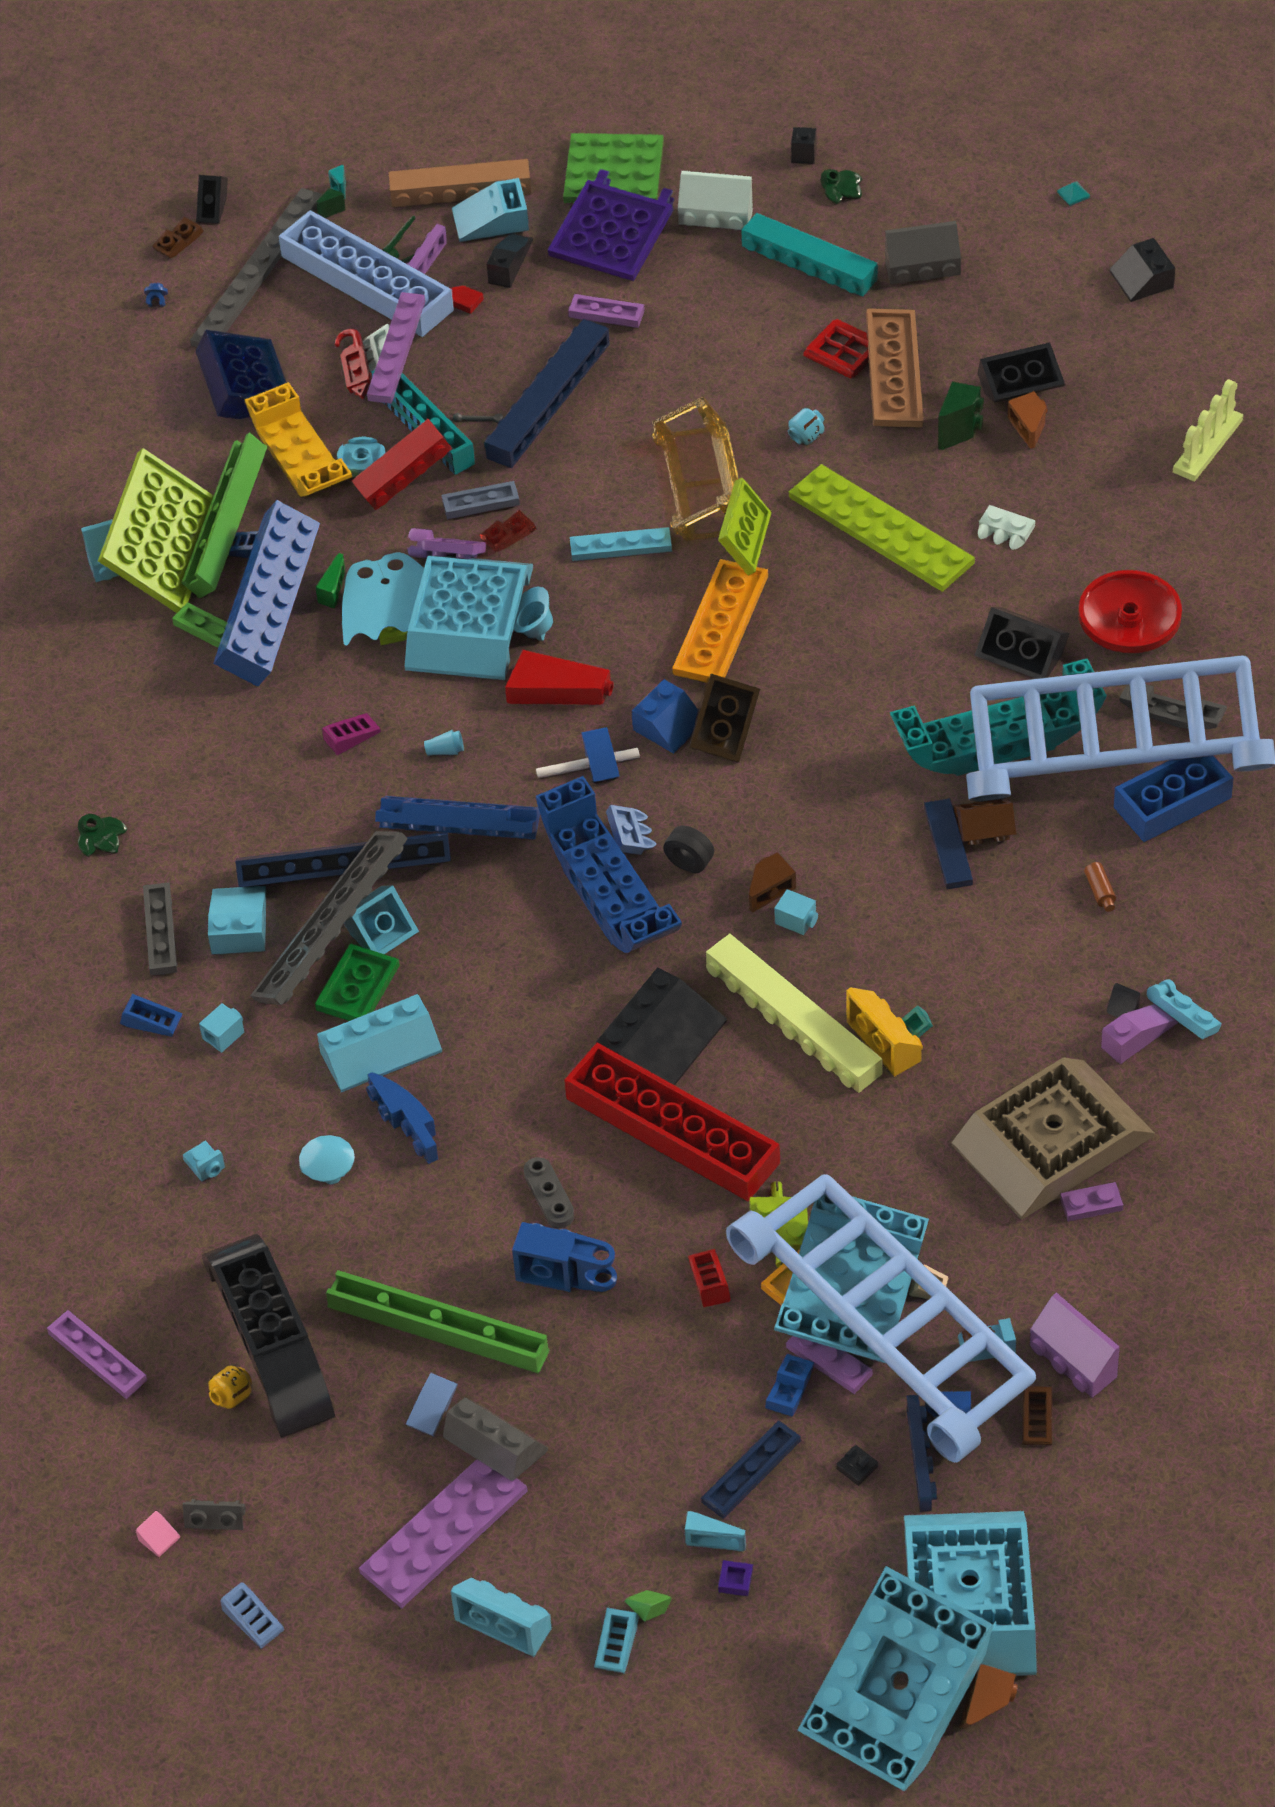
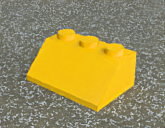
(882, 1030)

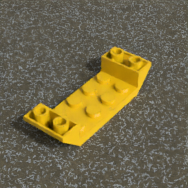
(294, 441)

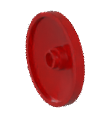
(1130, 611)

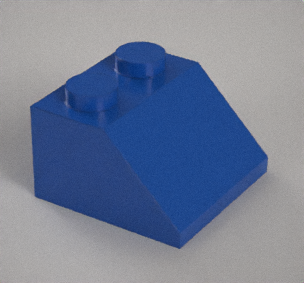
(665, 716)

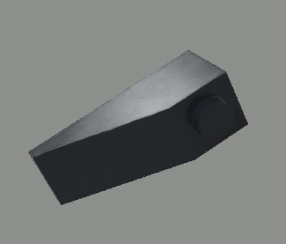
(507, 259)

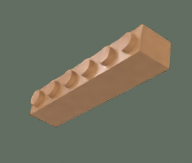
(453, 182)

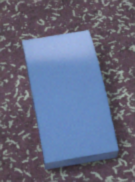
(431, 1404)

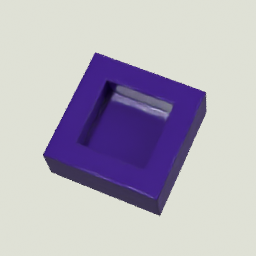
(735, 1578)

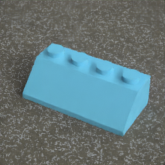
(379, 1042)

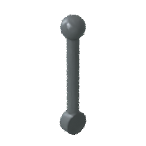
(457, 417)

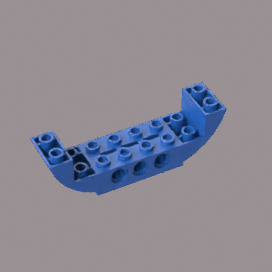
(601, 870)

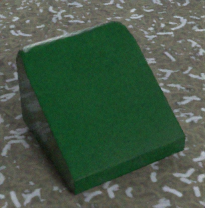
(330, 203)

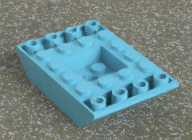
(996, 1552)
(896, 1633)

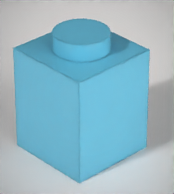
(796, 912)
(222, 1027)

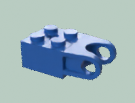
(560, 1259)

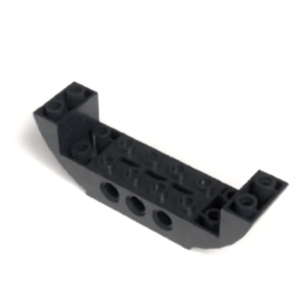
(271, 1333)

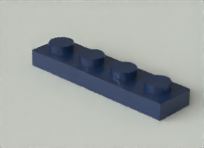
(919, 1443)

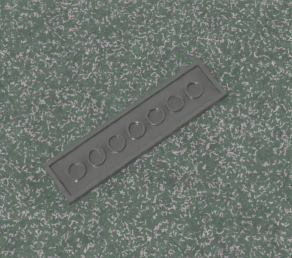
(328, 918)

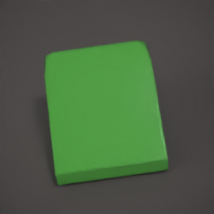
(648, 1604)

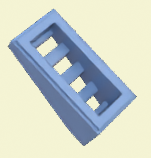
(237, 1602)

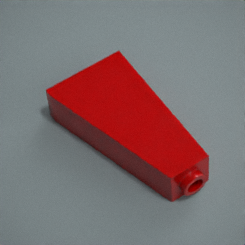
(556, 681)

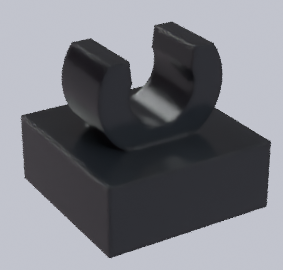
(857, 1465)

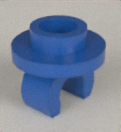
(154, 291)

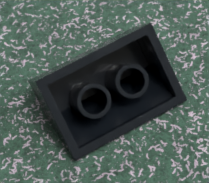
(1020, 373)
(1021, 643)

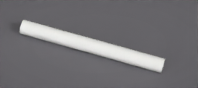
(582, 764)

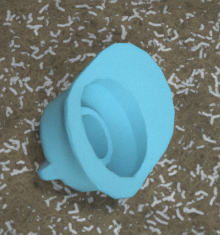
(534, 613)

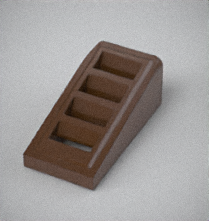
(1037, 1393)

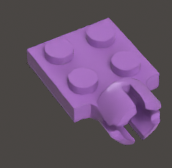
(442, 546)

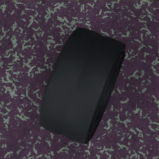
(688, 849)

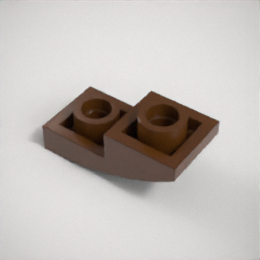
(182, 236)

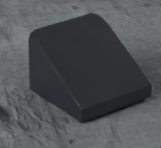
(1123, 1000)

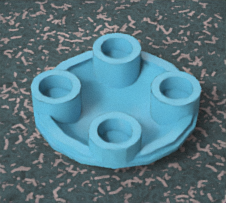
(326, 1159)

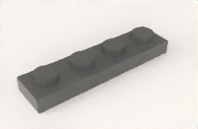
(160, 929)

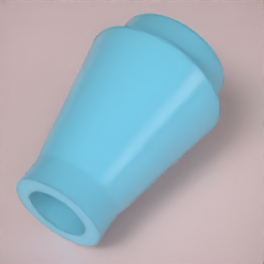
(445, 744)

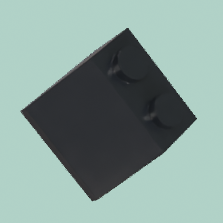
(1144, 270)

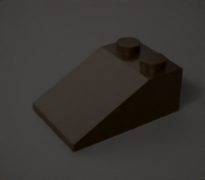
(724, 717)

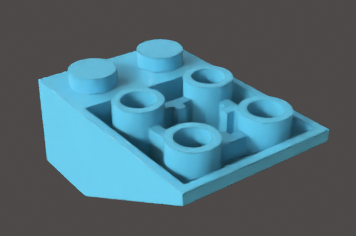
(492, 212)

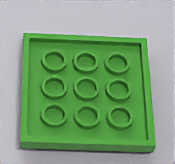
(629, 158)

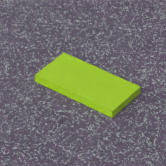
(744, 526)

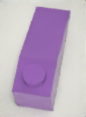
(1135, 1031)

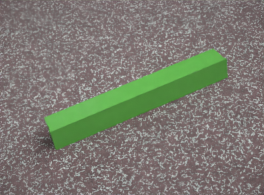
(224, 516)
(438, 1321)

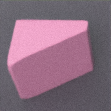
(157, 1534)

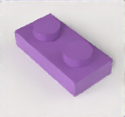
(1091, 1201)

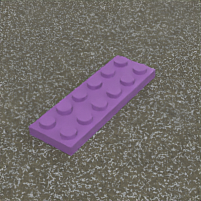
(441, 1532)

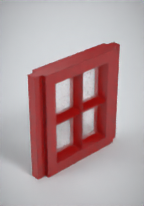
(840, 348)

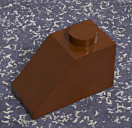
(770, 881)

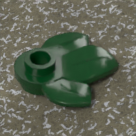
(841, 184)
(102, 836)

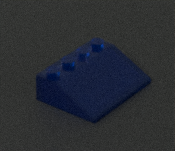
(237, 370)

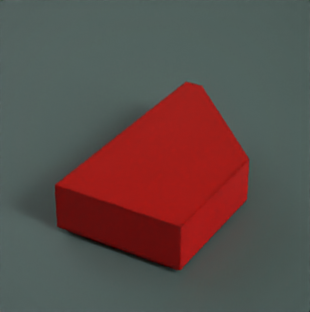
(466, 298)

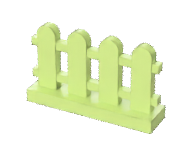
(1210, 434)

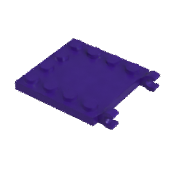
(611, 228)

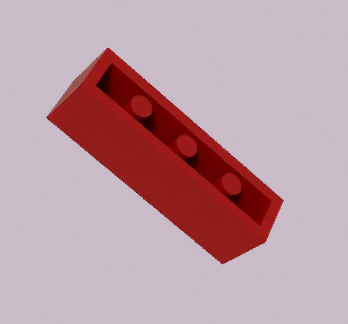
(402, 464)

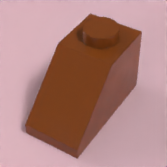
(1028, 417)
(987, 1693)

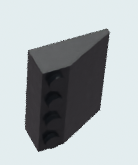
(663, 1027)

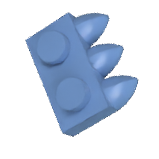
(628, 830)

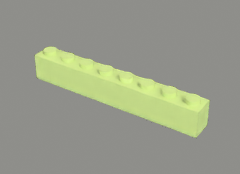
(794, 1013)

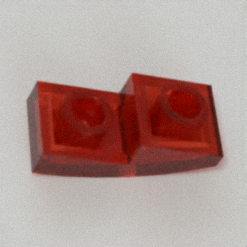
(501, 536)

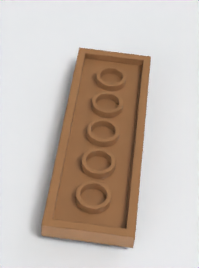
(894, 368)

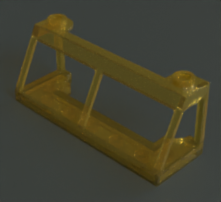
(662, 435)

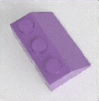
(1075, 1346)

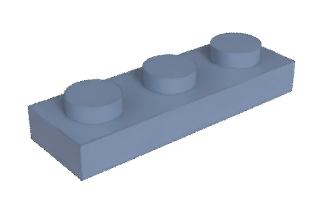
(480, 500)

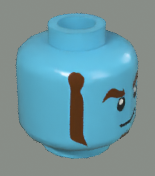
(806, 426)

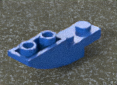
(405, 1111)

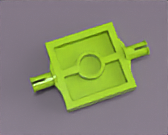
(792, 1231)

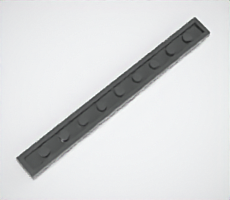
(256, 268)

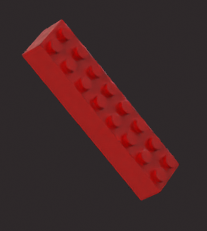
(672, 1121)

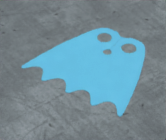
(373, 606)

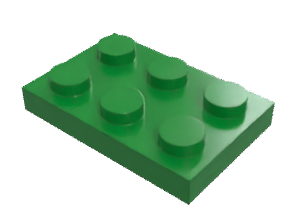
(357, 983)

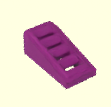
(347, 741)

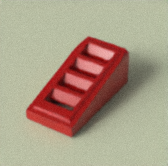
(712, 1293)

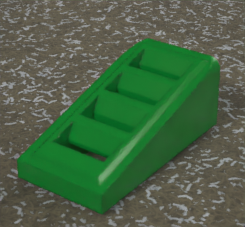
(331, 582)

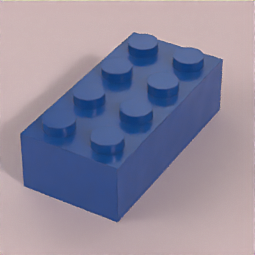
(1172, 794)

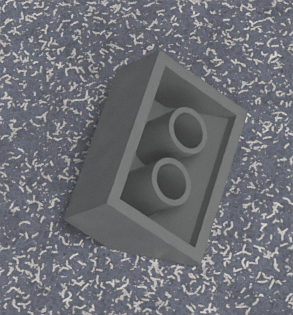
(922, 252)
(491, 1439)

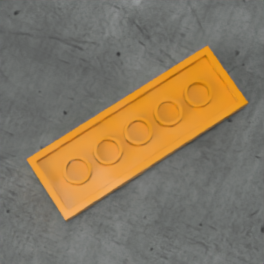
(720, 622)

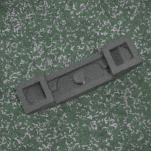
(1174, 711)

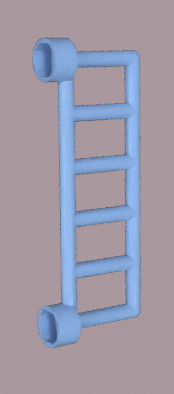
(1247, 751)
(953, 1431)

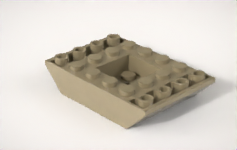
(1036, 1163)

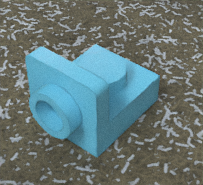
(204, 1161)

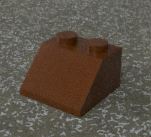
(985, 820)

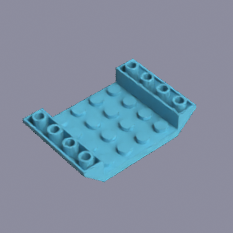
(465, 616)
(810, 1318)

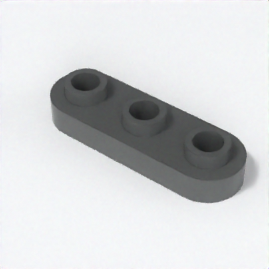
(548, 1200)

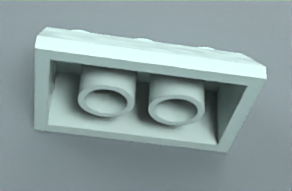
(714, 200)

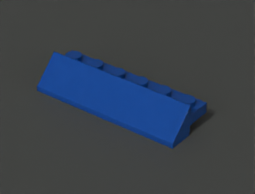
(458, 817)

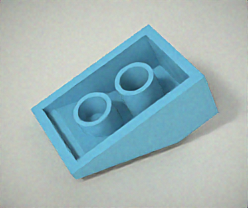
(237, 920)

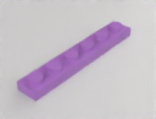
(396, 347)

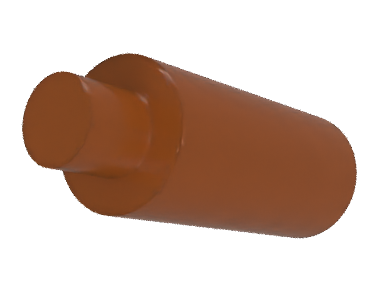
(1100, 886)

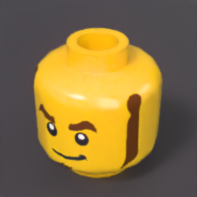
(230, 1387)

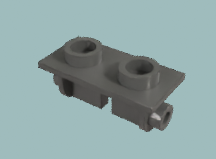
(214, 1516)

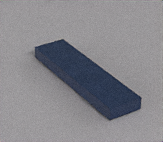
(948, 843)
(751, 1469)

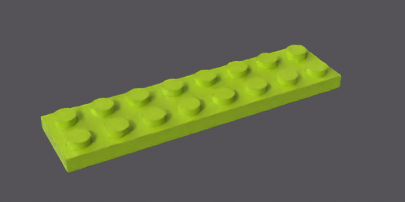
(882, 527)

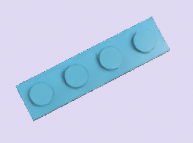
(620, 544)

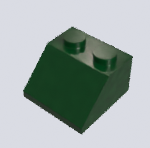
(959, 415)

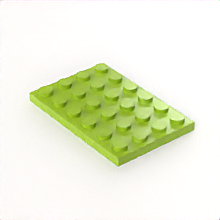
(156, 530)

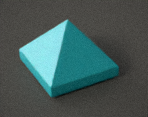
(1073, 193)

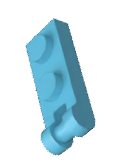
(1183, 1009)

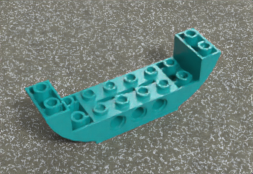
(950, 742)

